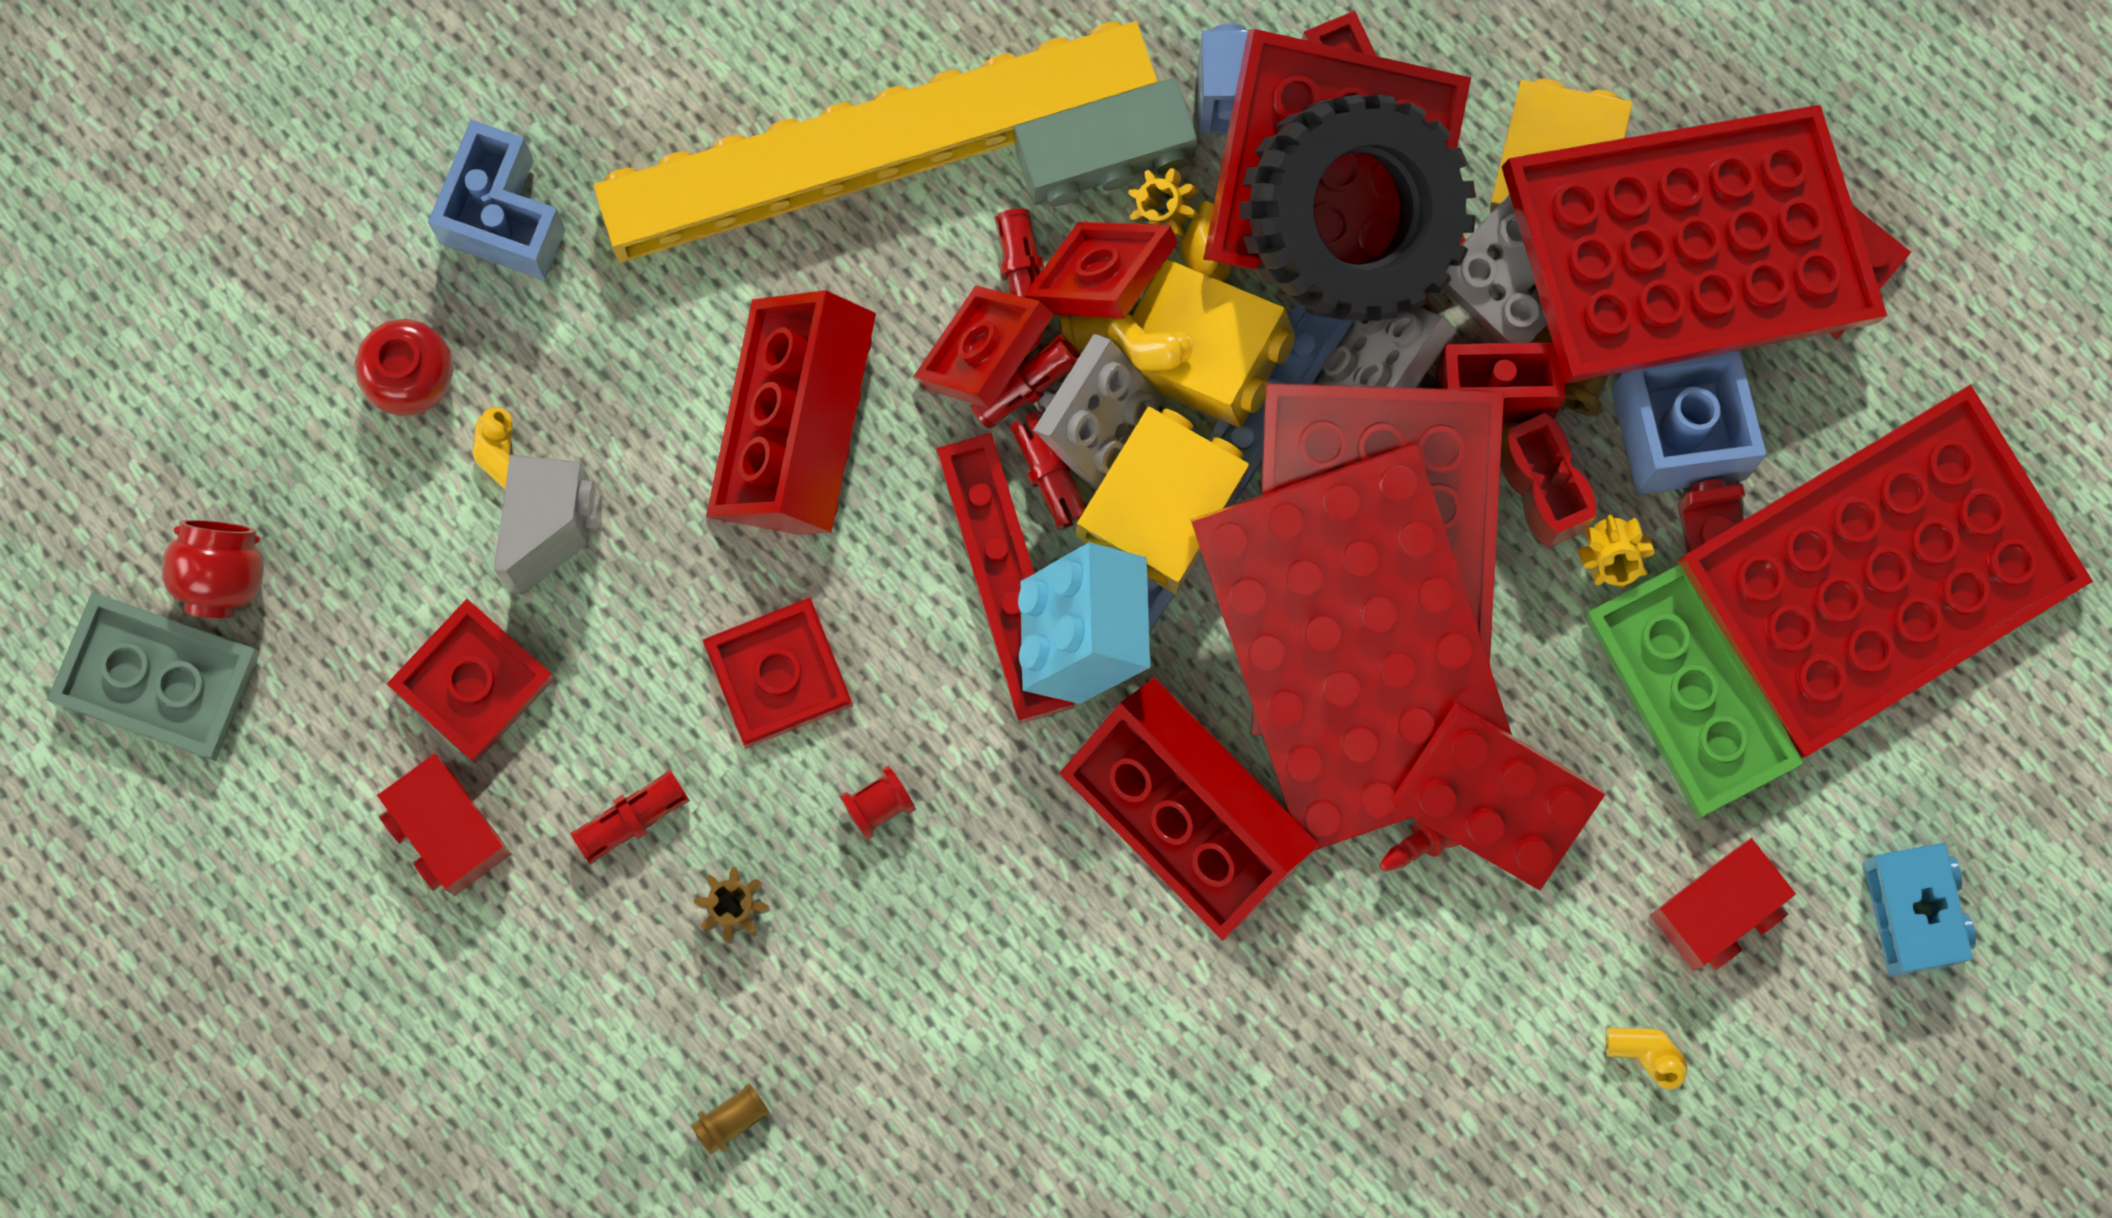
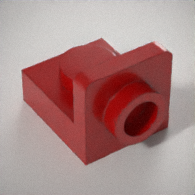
(1709, 510)

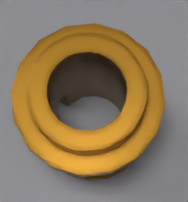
(729, 1119)

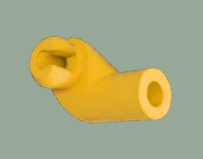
(1194, 245)
(1151, 350)
(493, 443)
(1653, 1051)

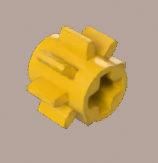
(1149, 200)
(1616, 551)

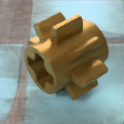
(735, 889)

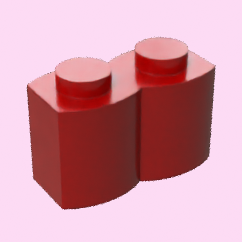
(1539, 468)

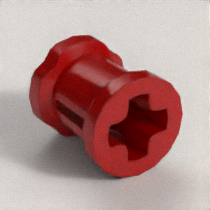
(877, 802)

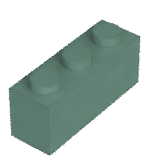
(1105, 143)

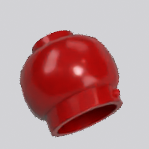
(404, 367)
(213, 567)

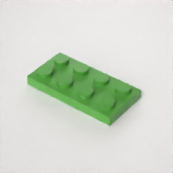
(1692, 692)

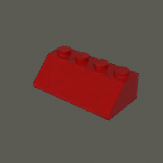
(792, 413)
(1188, 808)

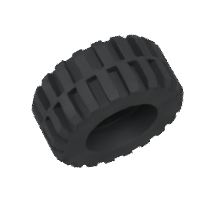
(1429, 196)

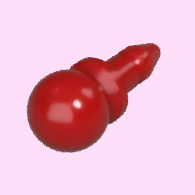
(1421, 841)

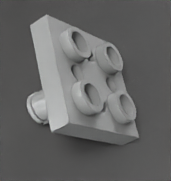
(1499, 288)
(1388, 351)
(1095, 410)

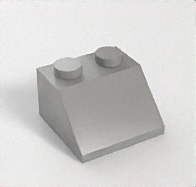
(543, 519)

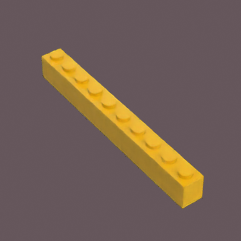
(864, 143)

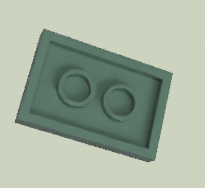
(153, 676)

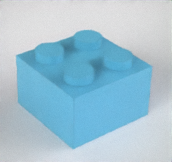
(1084, 623)

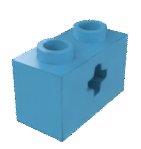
(1910, 939)

